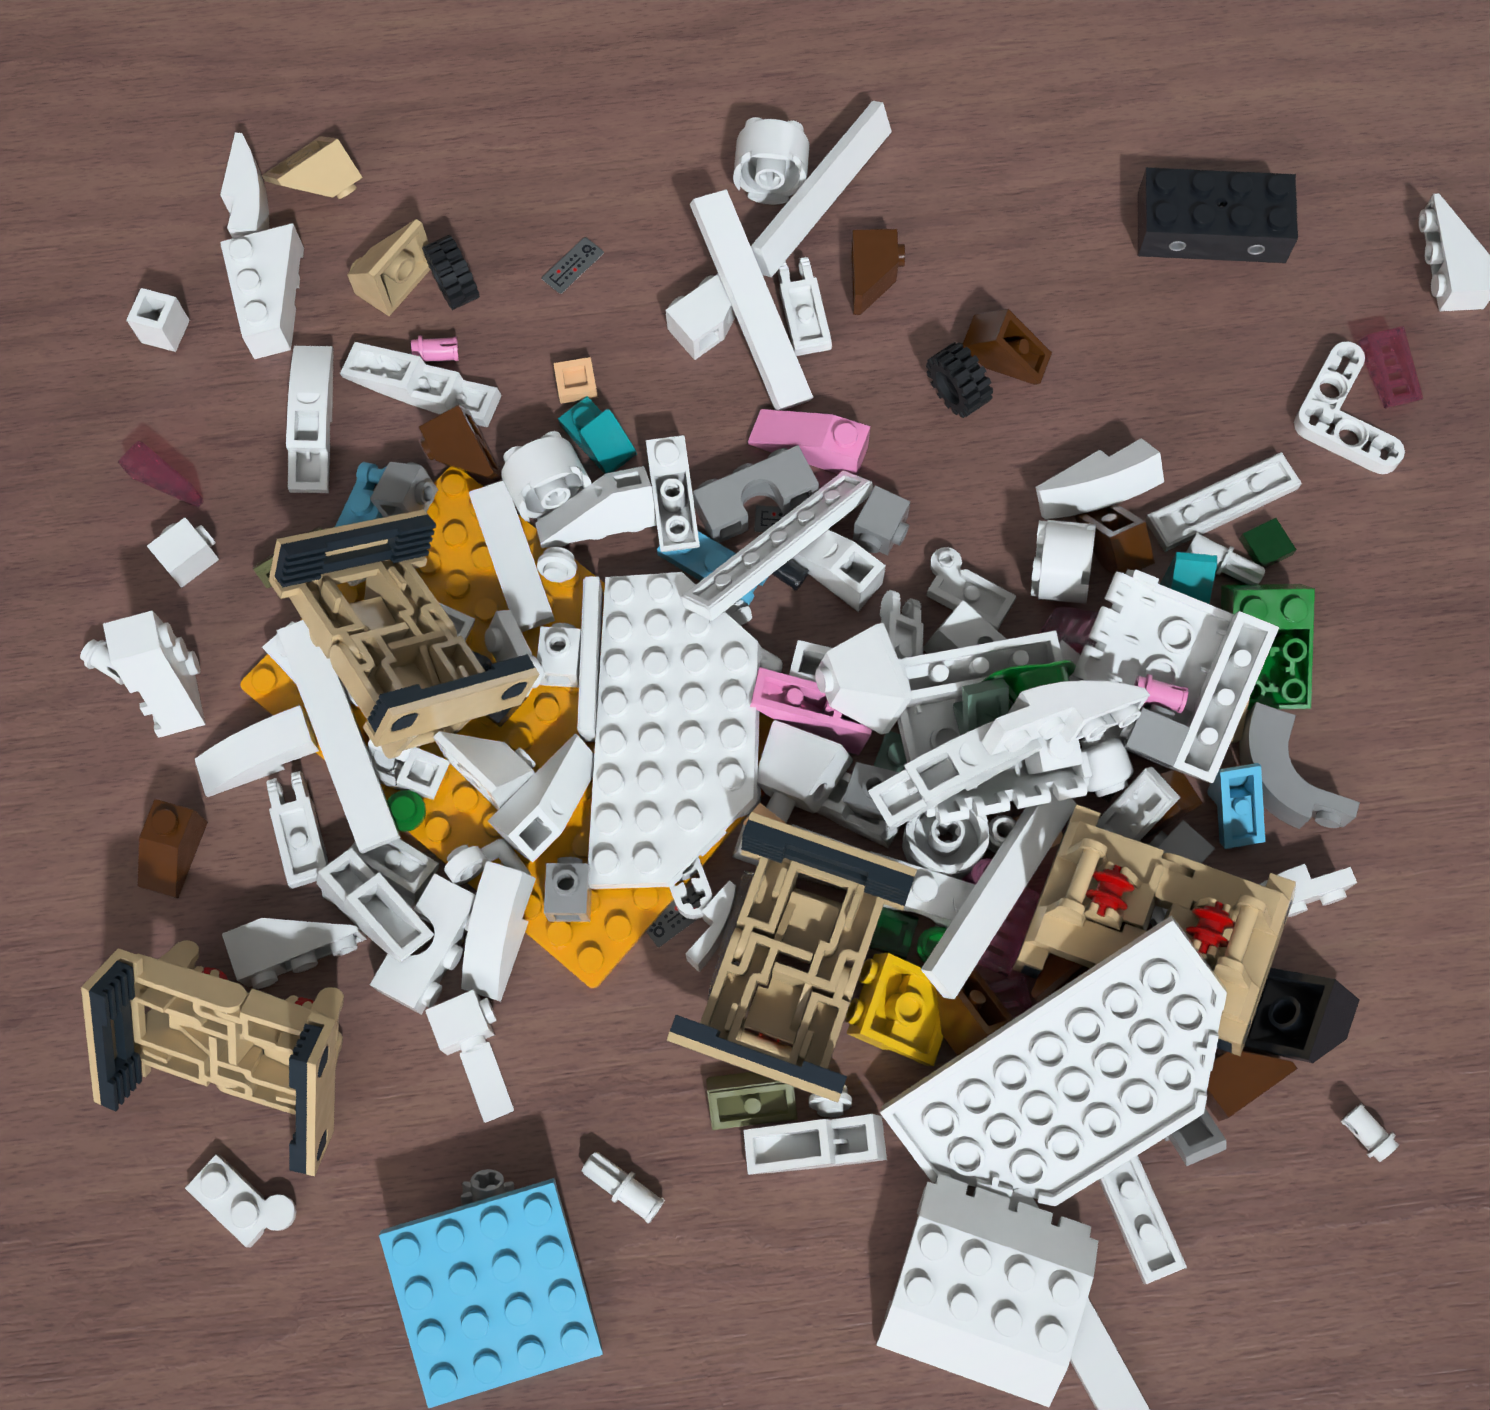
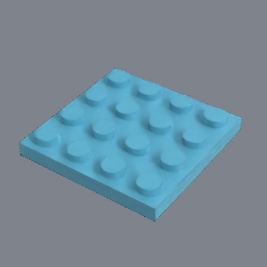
(491, 1292)

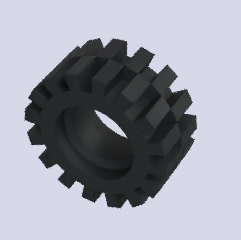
(451, 272)
(959, 379)

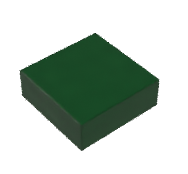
(1267, 543)
(894, 933)

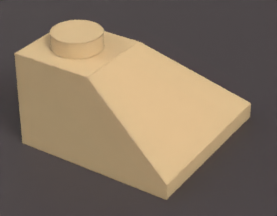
(317, 168)
(391, 268)

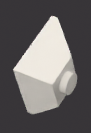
(865, 680)
(487, 765)

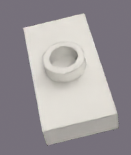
(1139, 806)

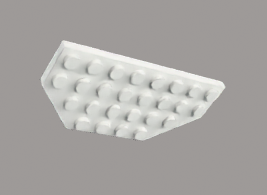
(669, 733)
(1074, 1077)

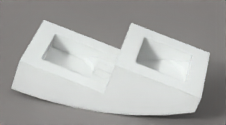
(419, 773)
(717, 916)

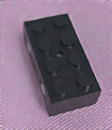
(1217, 215)

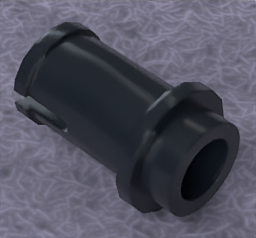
(791, 574)

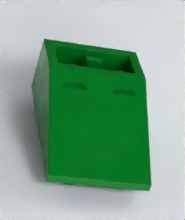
(1287, 671)

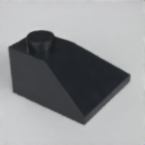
(1301, 1016)

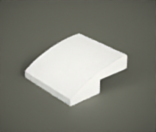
(402, 867)

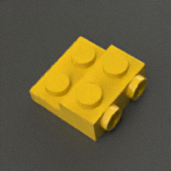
(896, 1009)

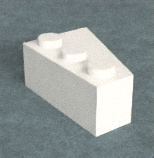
(264, 286)
(159, 668)

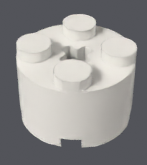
(771, 159)
(543, 475)
(1063, 561)
(949, 857)

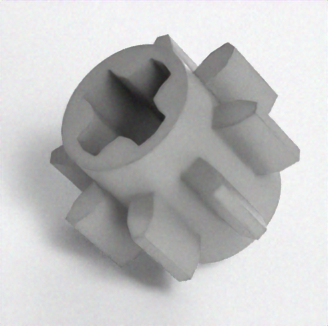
(484, 1185)

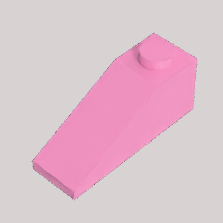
(823, 438)
(806, 708)

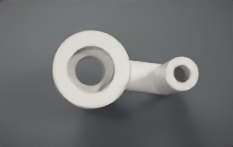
(468, 862)

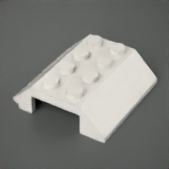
(1184, 646)
(930, 722)
(991, 1290)

